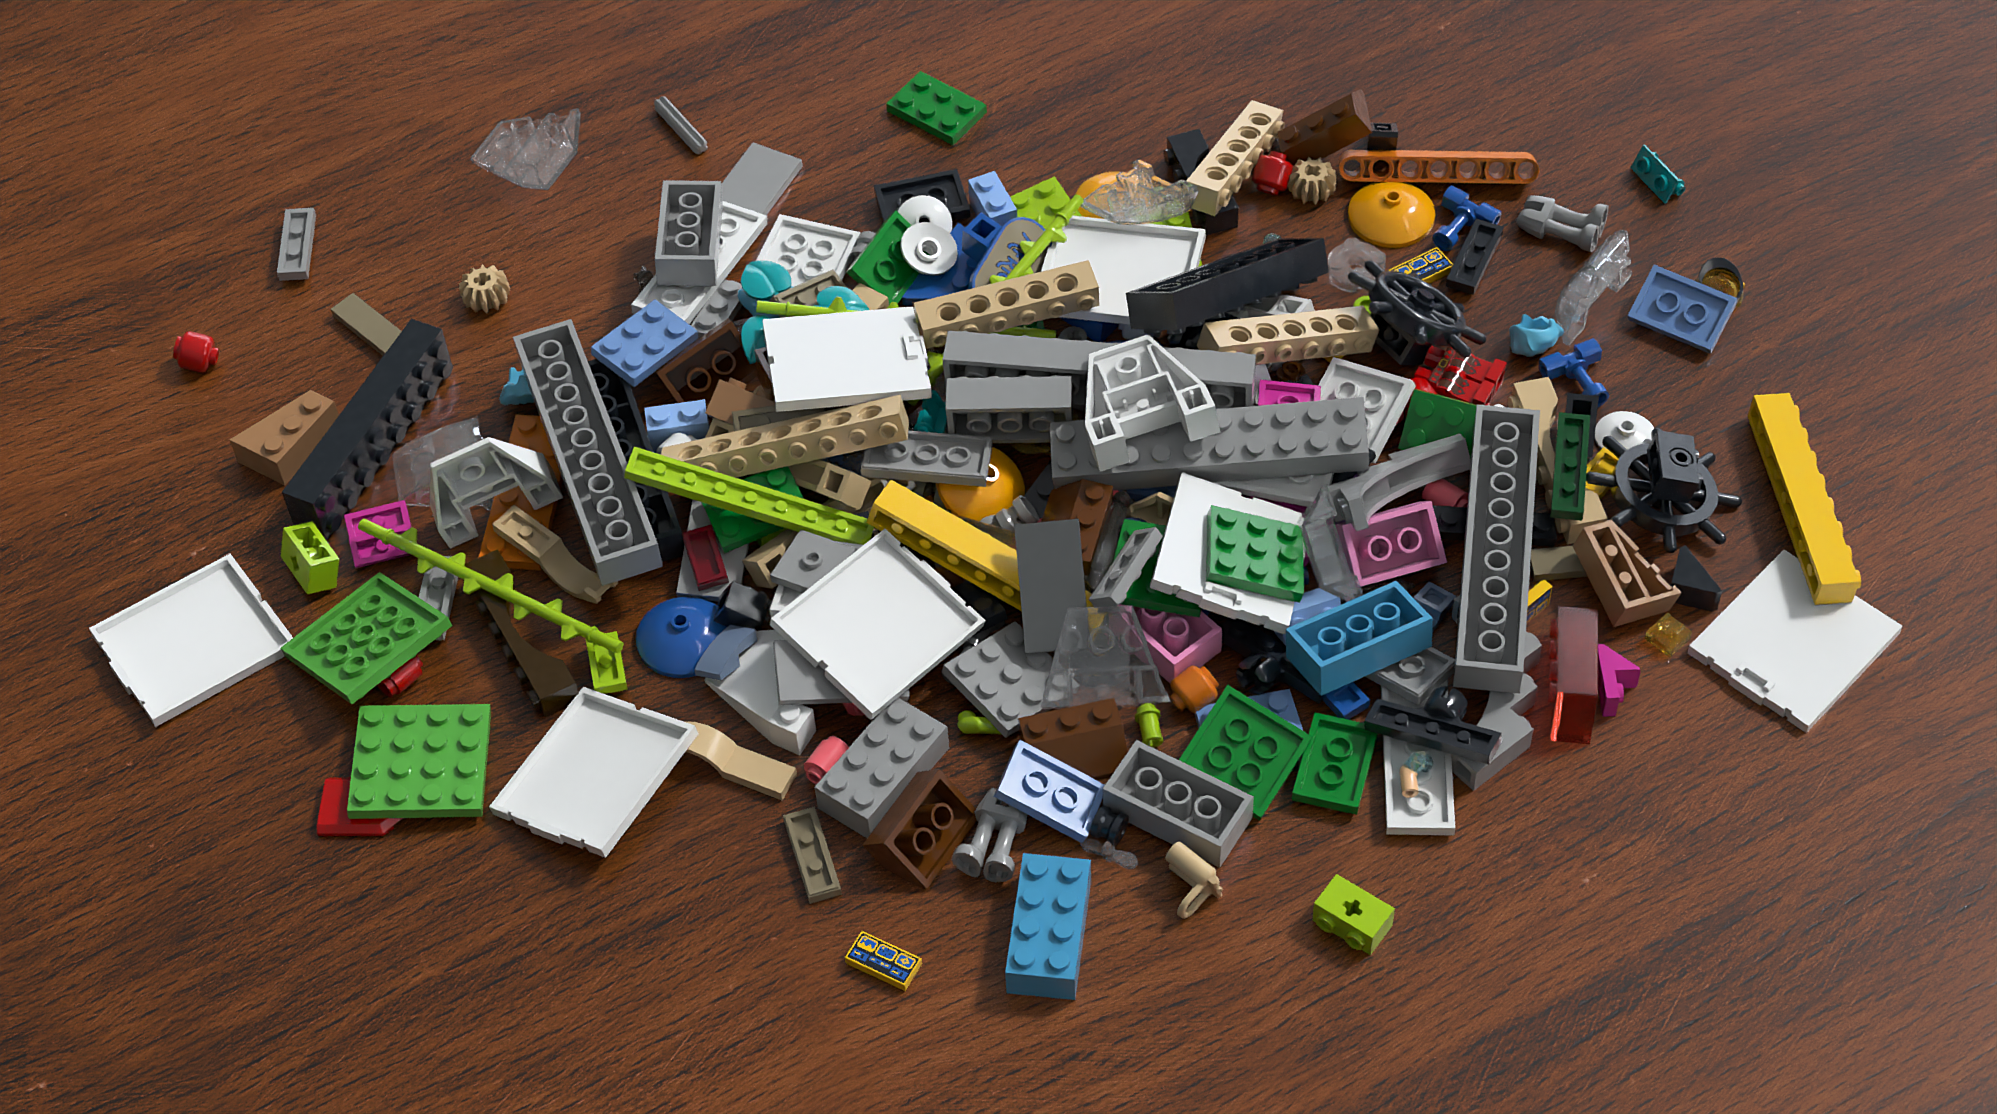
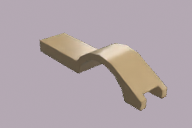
(550, 554)
(742, 764)

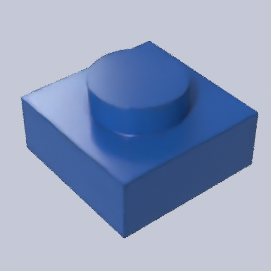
(1347, 701)

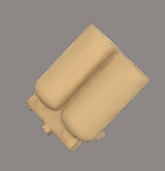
(1196, 873)

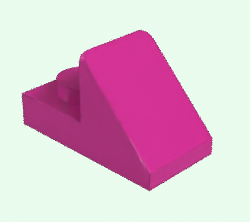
(1614, 675)

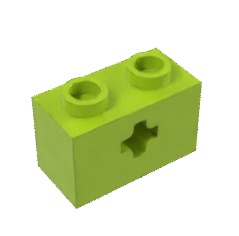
(309, 557)
(1353, 914)

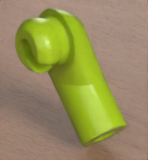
(971, 724)

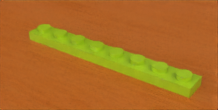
(745, 497)

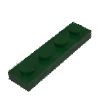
(1570, 466)

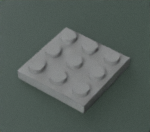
(1002, 678)

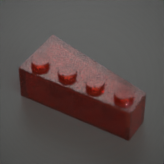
(1573, 674)

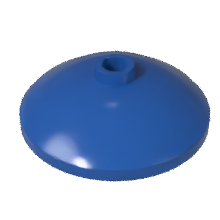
(675, 648)

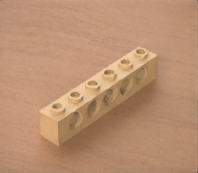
(1235, 156)
(1008, 303)
(1293, 335)

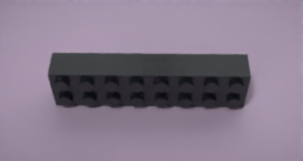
(1226, 285)
(369, 428)
(631, 432)

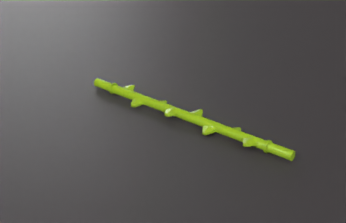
(1031, 252)
(838, 306)
(501, 587)

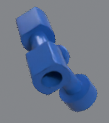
(1465, 215)
(1575, 366)

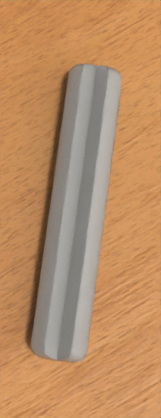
(680, 125)

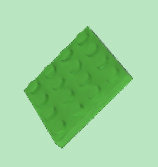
(366, 637)
(419, 761)

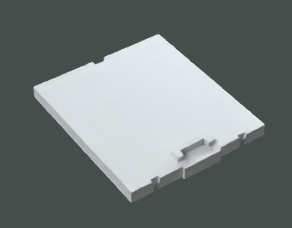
(1124, 259)
(846, 358)
(1183, 554)
(877, 623)
(191, 639)
(1788, 649)
(593, 771)

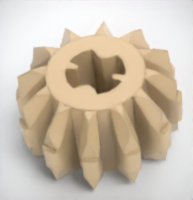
(1312, 180)
(484, 288)

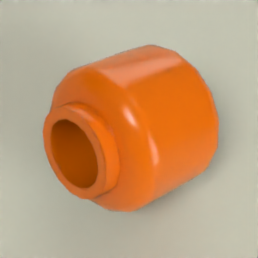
(1193, 689)

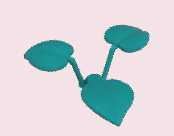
(767, 278)

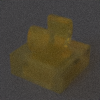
(1668, 635)

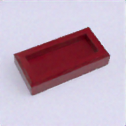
(705, 557)

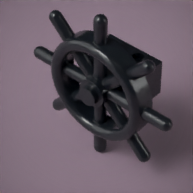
(1413, 315)
(1671, 479)

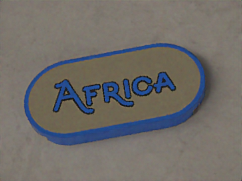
(1005, 251)

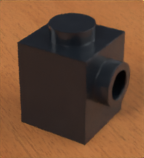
(740, 607)

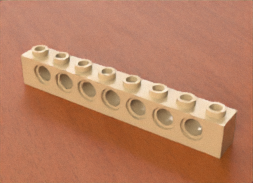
(798, 439)

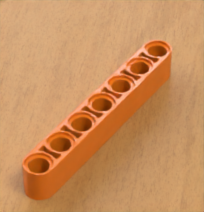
(1451, 172)

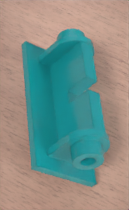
(1657, 174)
(933, 415)

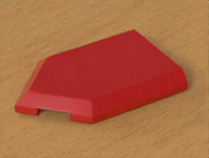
(334, 818)

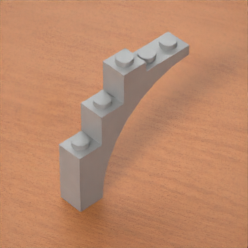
(1407, 470)
(1504, 716)

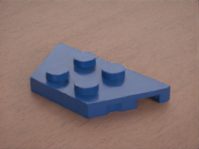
(950, 282)

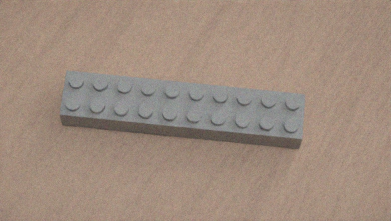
(982, 355)
(1250, 446)
(587, 453)
(1497, 550)

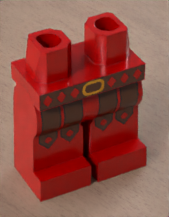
(1462, 378)

